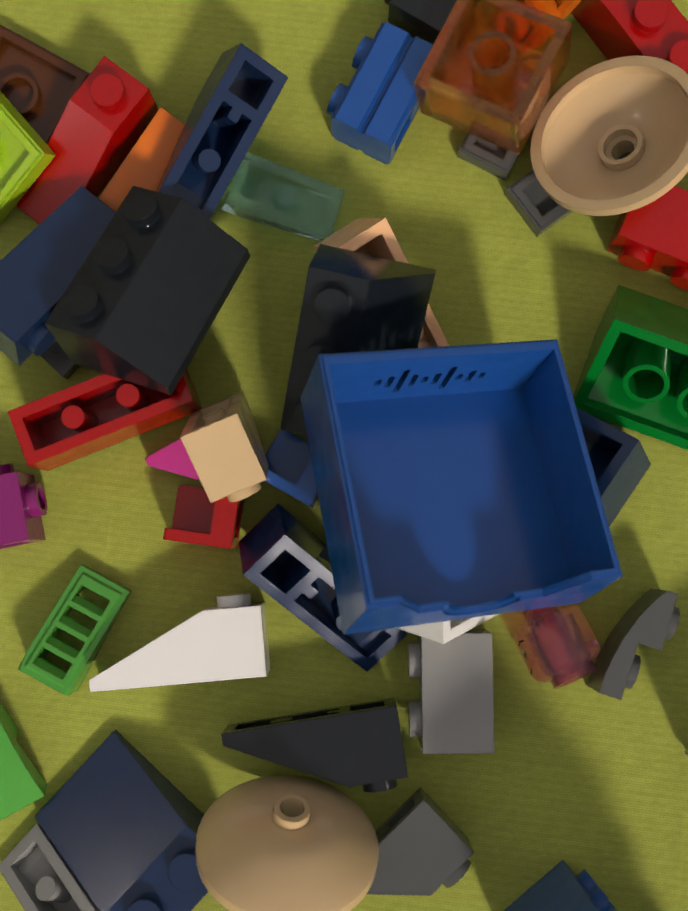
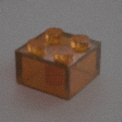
(494, 69)

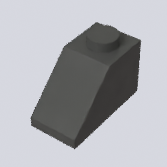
(419, 850)

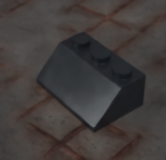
(148, 291)
(354, 307)

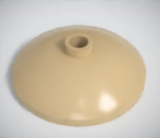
(601, 115)
(286, 847)

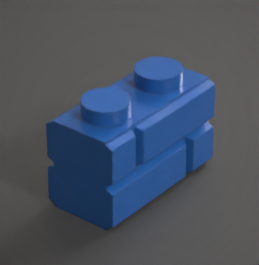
(381, 96)

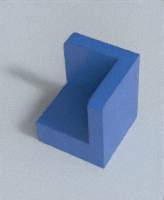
(292, 468)

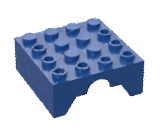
(454, 483)

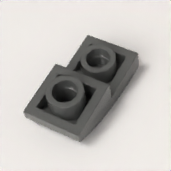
(645, 623)

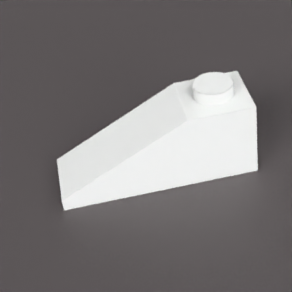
(208, 647)

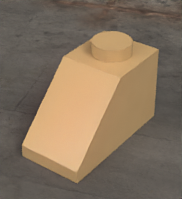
(226, 449)

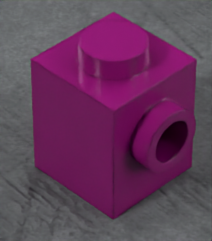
(20, 508)

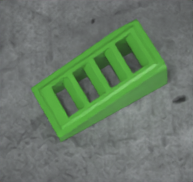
(46, 672)

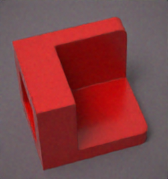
(205, 522)

